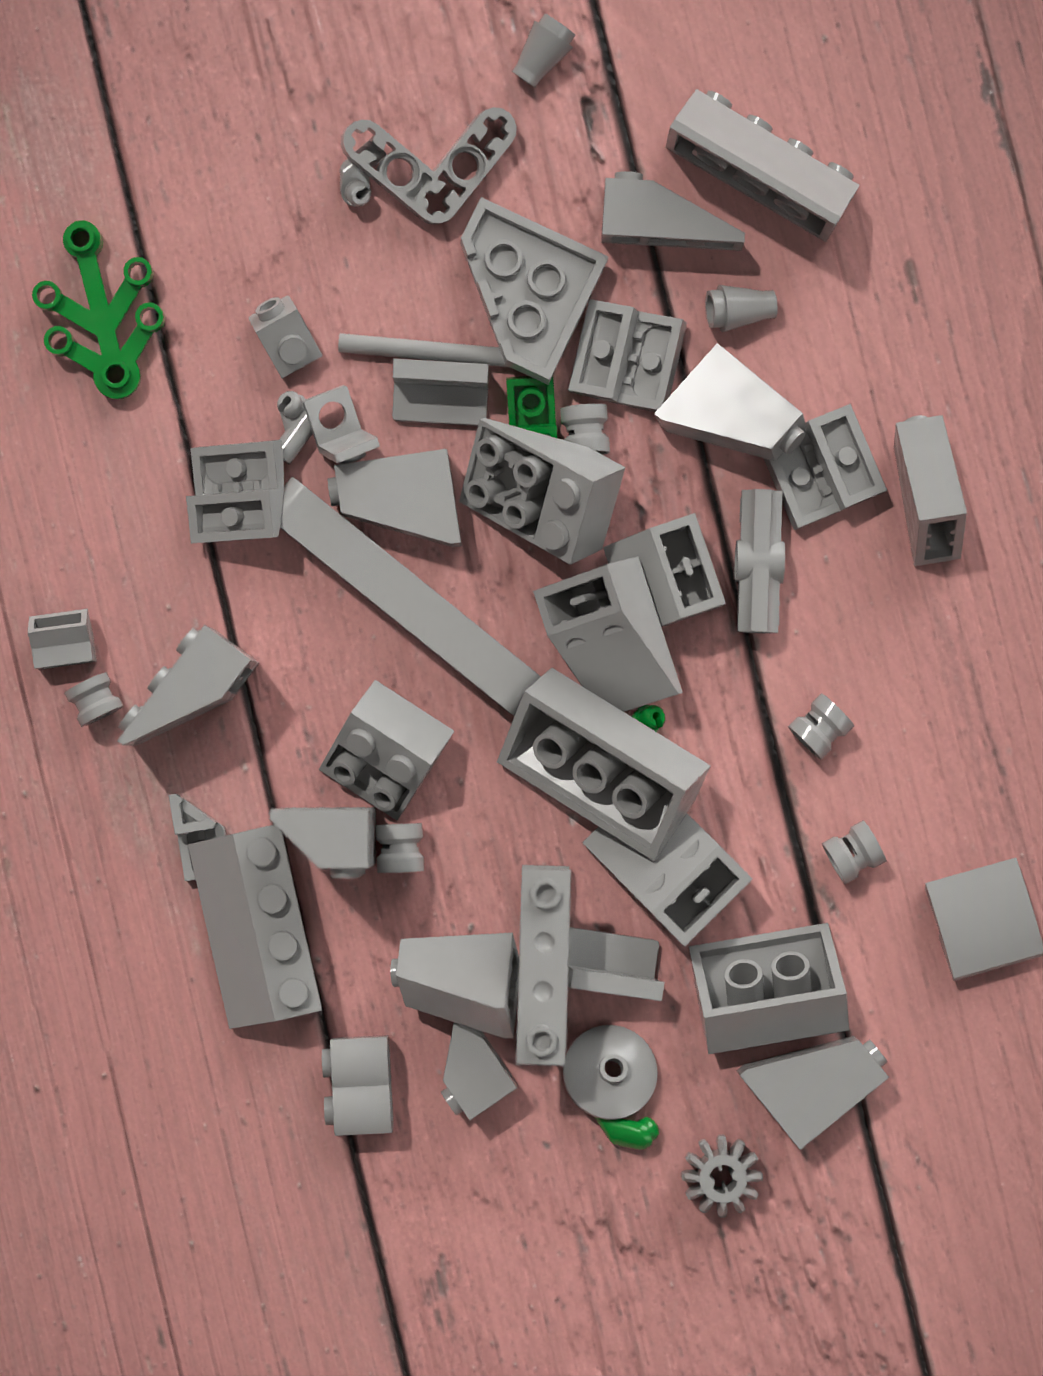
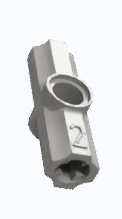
(759, 561)

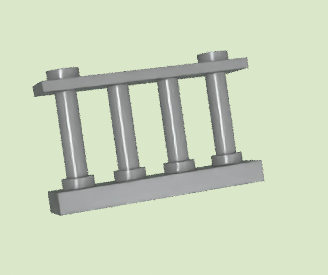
(543, 965)

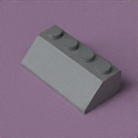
(761, 164)
(602, 763)
(255, 927)

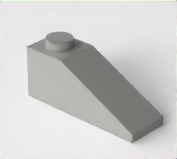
(652, 215)

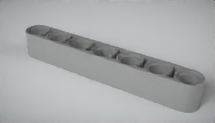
(404, 597)

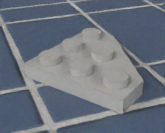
(529, 285)

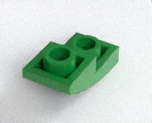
(531, 405)

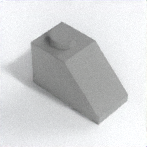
(474, 1073)

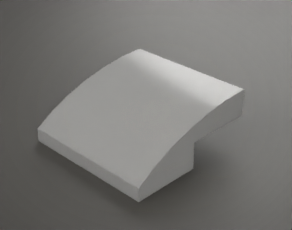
(627, 356)
(827, 469)
(236, 491)
(984, 919)

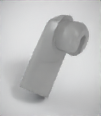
(354, 182)
(295, 424)

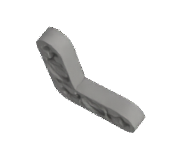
(424, 178)

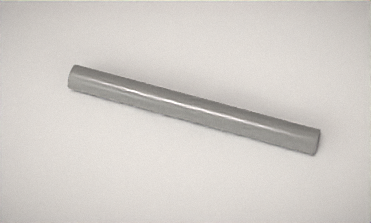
(420, 349)

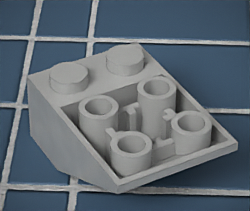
(542, 488)
(610, 634)
(200, 680)
(683, 885)

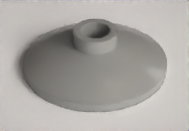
(595, 1090)

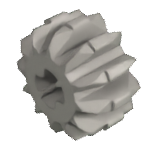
(706, 1182)

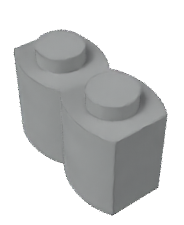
(360, 1085)

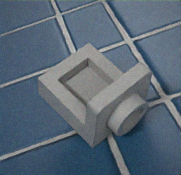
(284, 335)

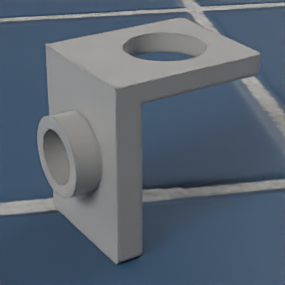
(345, 442)

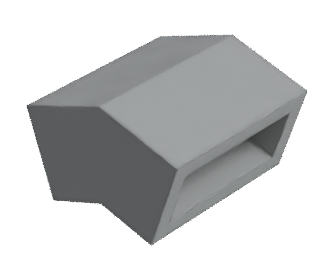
(61, 639)

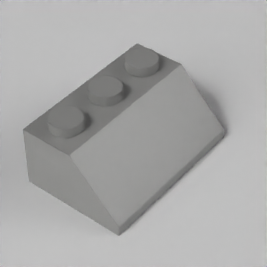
(332, 836)
(769, 988)

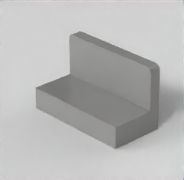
(440, 392)
(613, 964)

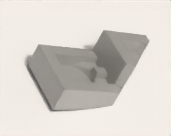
(191, 826)

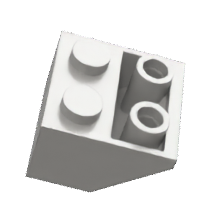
(674, 568)
(386, 749)

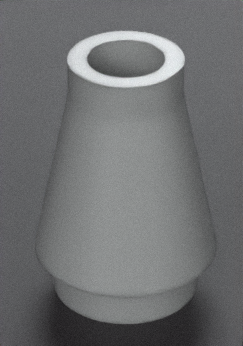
(543, 49)
(737, 307)

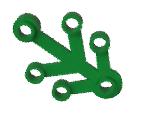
(102, 318)

